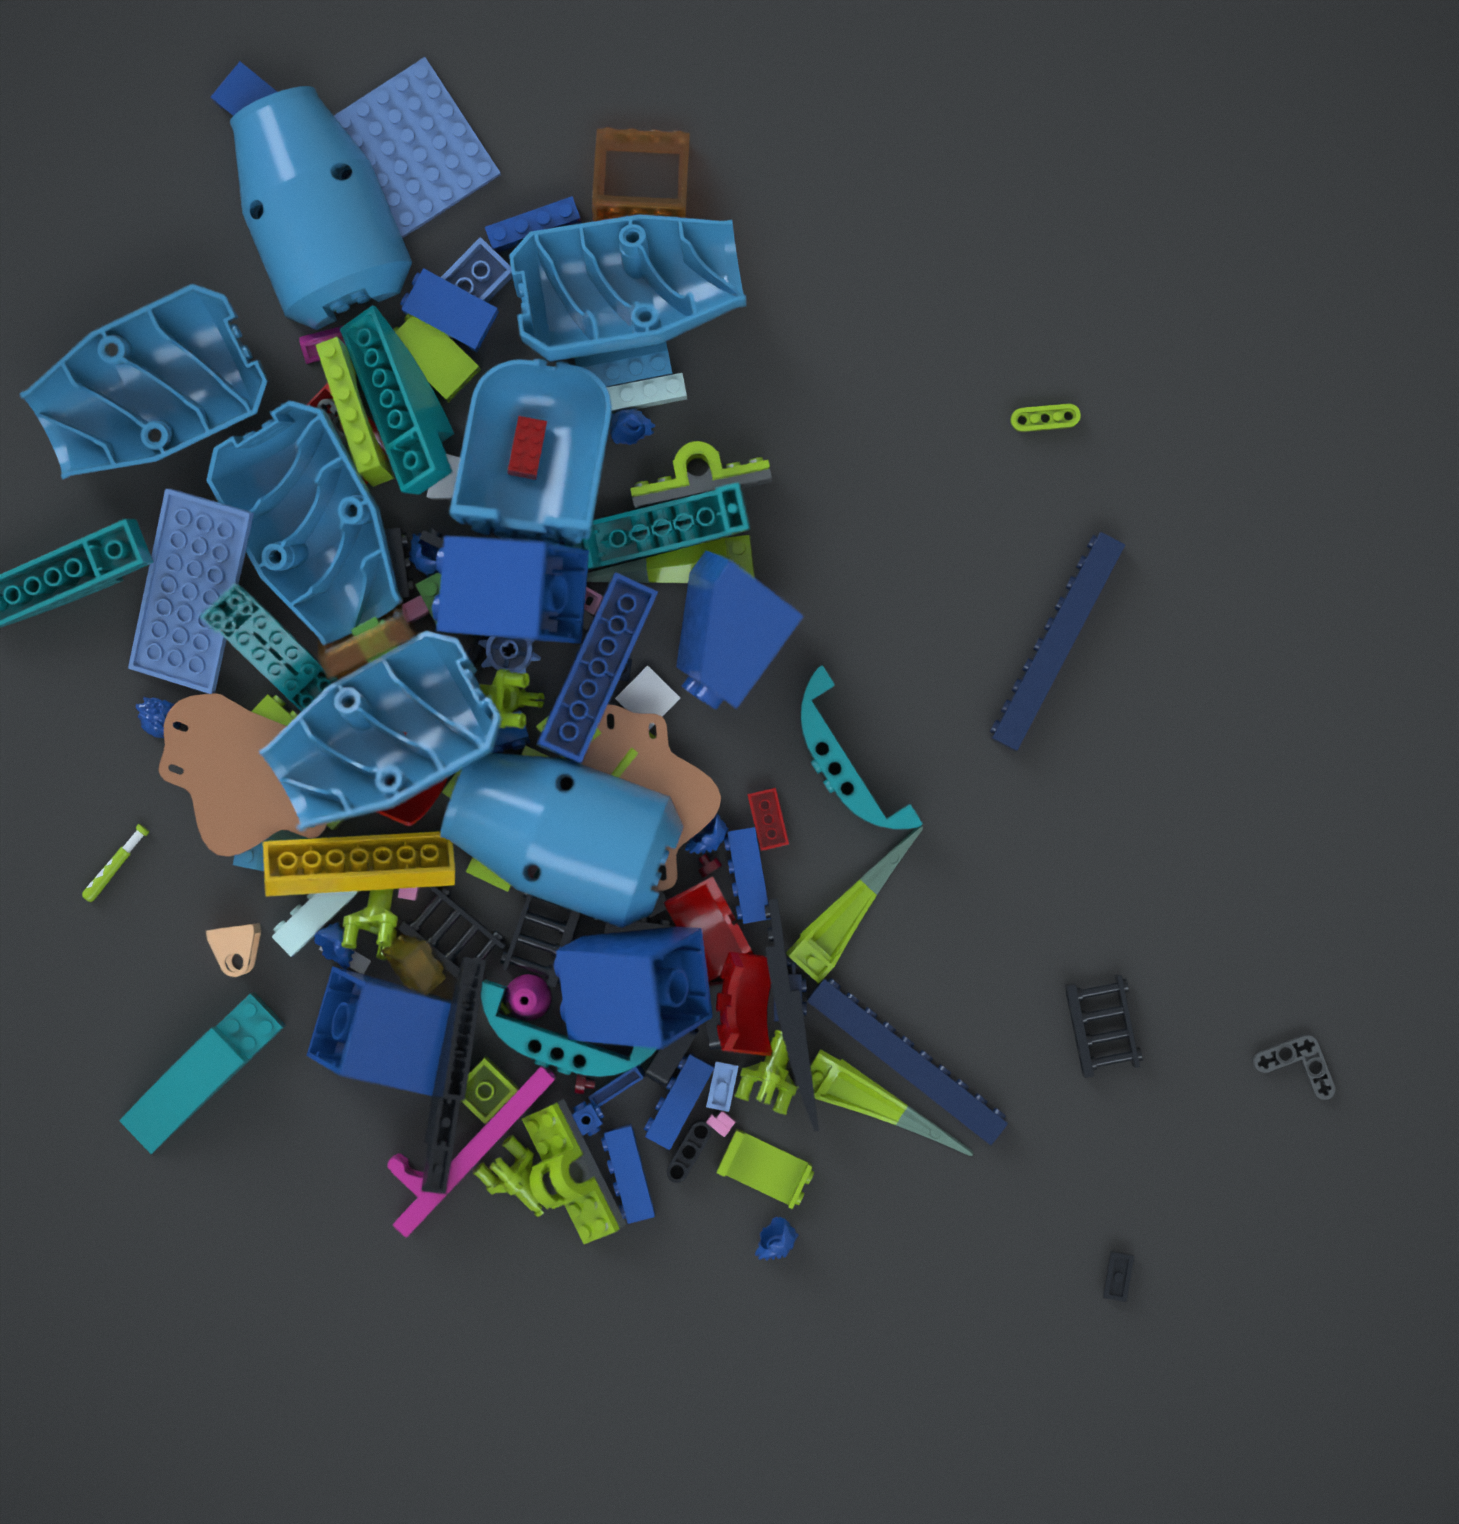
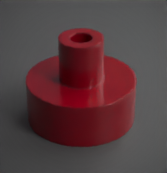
(708, 865)
(582, 1083)

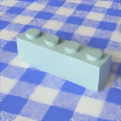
(647, 392)
(309, 919)

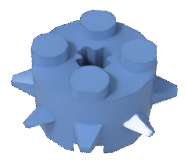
(516, 662)

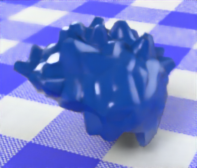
(629, 426)
(423, 556)
(153, 715)
(709, 837)
(330, 942)
(776, 1239)

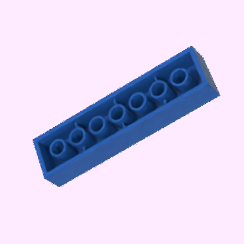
(597, 668)

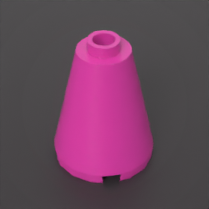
(537, 993)

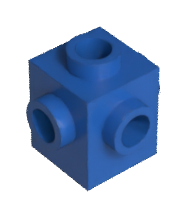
(593, 1112)

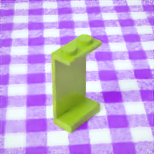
(437, 356)
(765, 1168)

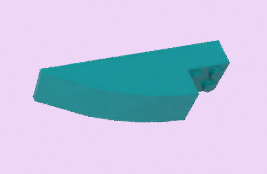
(400, 402)
(72, 571)
(202, 1072)

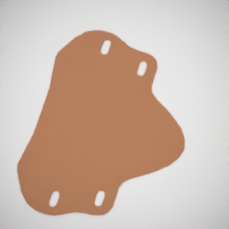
(658, 769)
(230, 783)

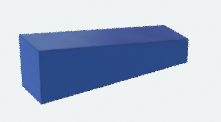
(617, 1086)

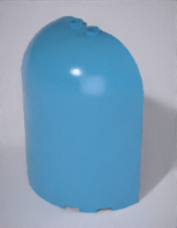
(565, 492)

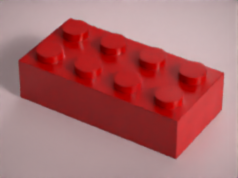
(527, 447)
(768, 819)

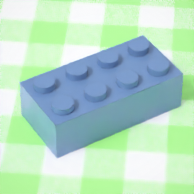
(479, 272)

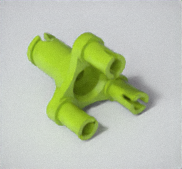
(508, 697)
(375, 919)
(771, 1074)
(511, 1179)

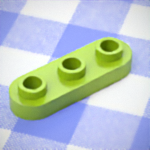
(1055, 415)

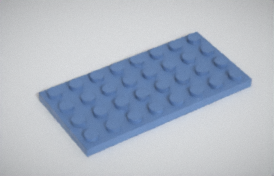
(195, 562)

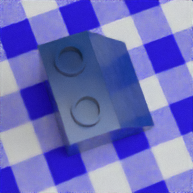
(511, 589)
(729, 631)
(634, 986)
(379, 1031)

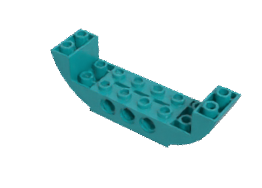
(268, 646)

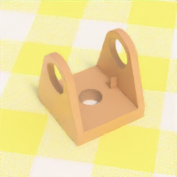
(235, 940)

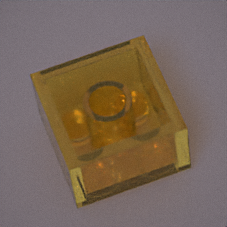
(414, 964)

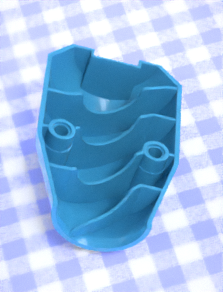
(315, 231)
(623, 283)
(173, 372)
(313, 520)
(350, 745)
(592, 842)

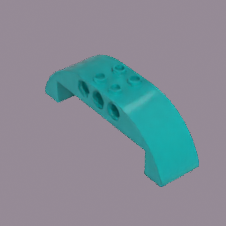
(666, 527)
(860, 800)
(519, 1035)

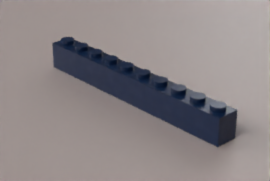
(1057, 642)
(908, 1062)

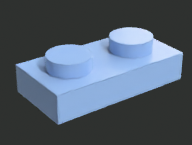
(722, 1086)

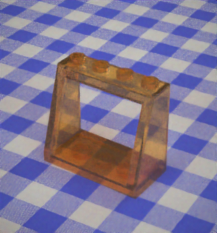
(632, 140)
(352, 652)

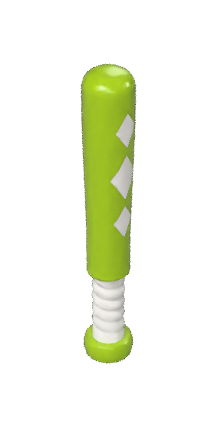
(109, 870)

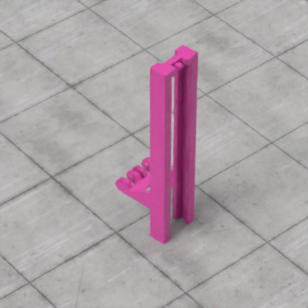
(469, 1155)

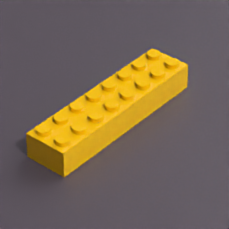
(358, 863)

